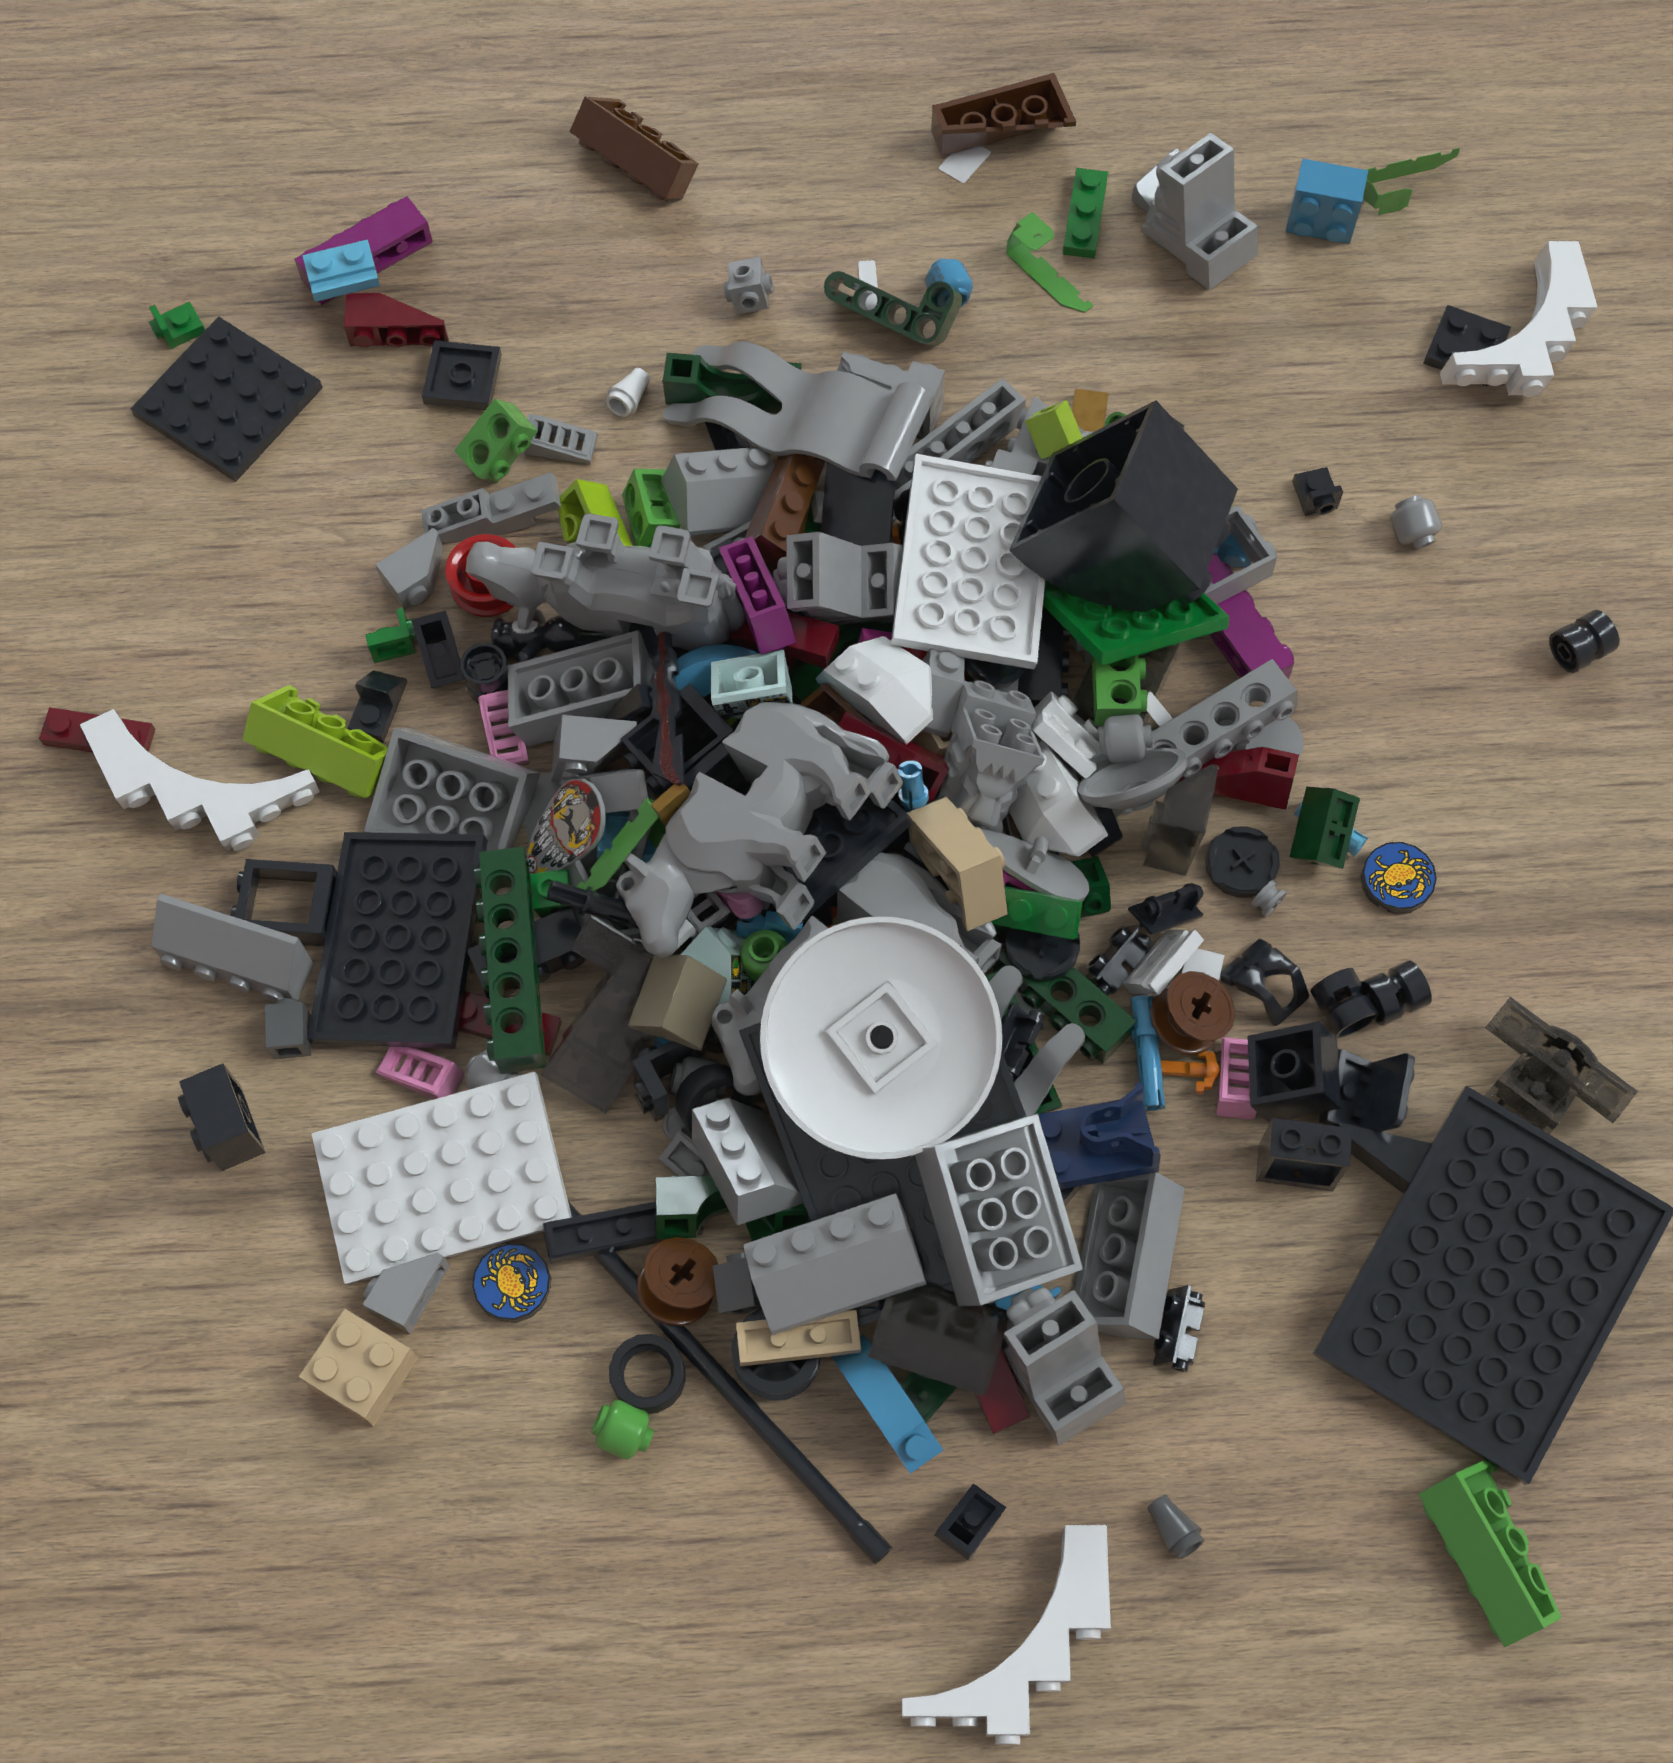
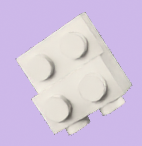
(1067, 733)

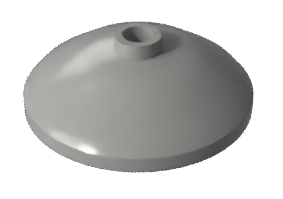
(1134, 783)

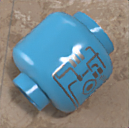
(953, 273)

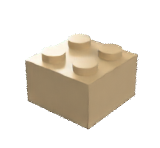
(359, 1367)

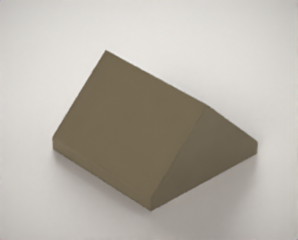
(678, 1000)

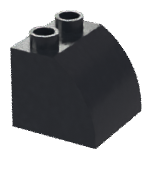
(1128, 515)

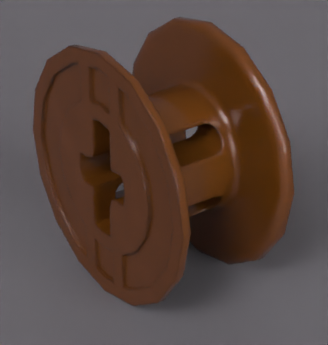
(1192, 1013)
(663, 1268)

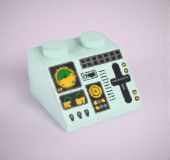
(749, 680)
(721, 952)

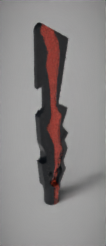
(669, 752)

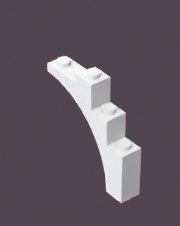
(1525, 360)
(231, 808)
(1002, 1696)

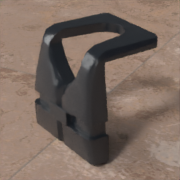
(1251, 973)

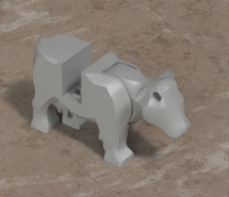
(610, 585)
(743, 841)
(885, 888)

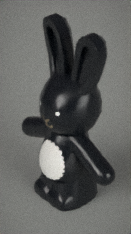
(554, 634)

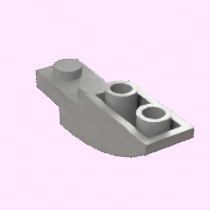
(494, 512)

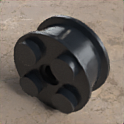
(777, 1379)

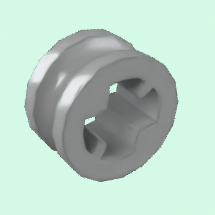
(1269, 898)

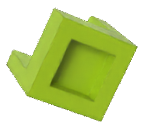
(1053, 428)

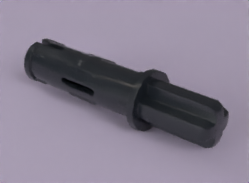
(591, 903)

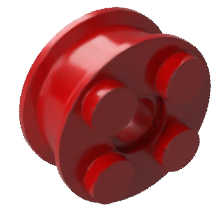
(468, 591)

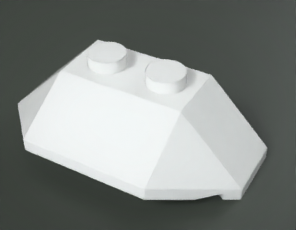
(884, 686)
(1053, 807)

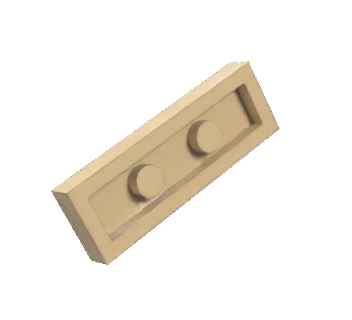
(817, 1339)

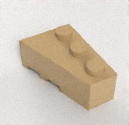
(963, 860)

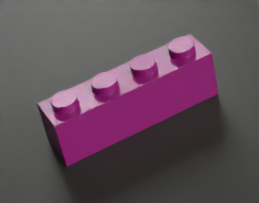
(390, 233)
(758, 595)
(1249, 636)

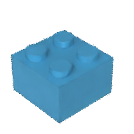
(1326, 201)

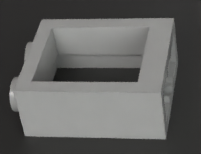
(1257, 549)

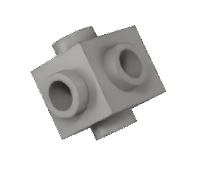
(748, 285)

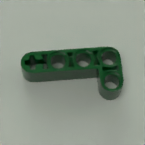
(888, 305)

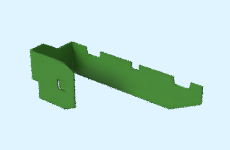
(1400, 199)
(1020, 245)
(624, 844)

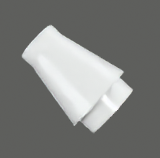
(627, 393)

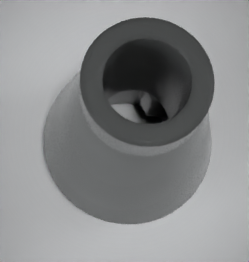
(1175, 1527)

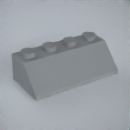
(574, 683)
(229, 949)
(1129, 1254)
(834, 1264)

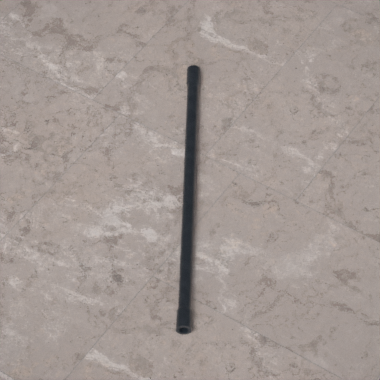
(859, 1529)

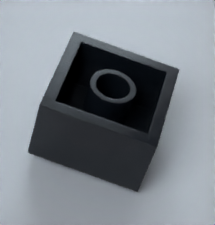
(1294, 1071)
(220, 1117)

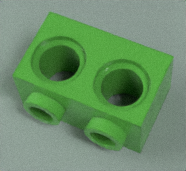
(491, 437)
(647, 505)
(1114, 684)

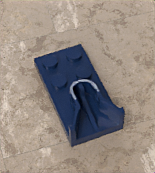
(1101, 1141)

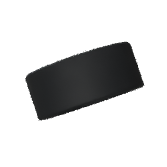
(701, 1082)
(641, 1343)

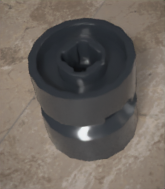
(1584, 641)
(484, 670)
(1398, 991)
(1350, 1014)

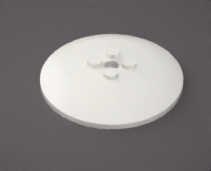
(822, 1049)

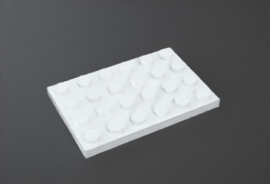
(956, 570)
(441, 1177)

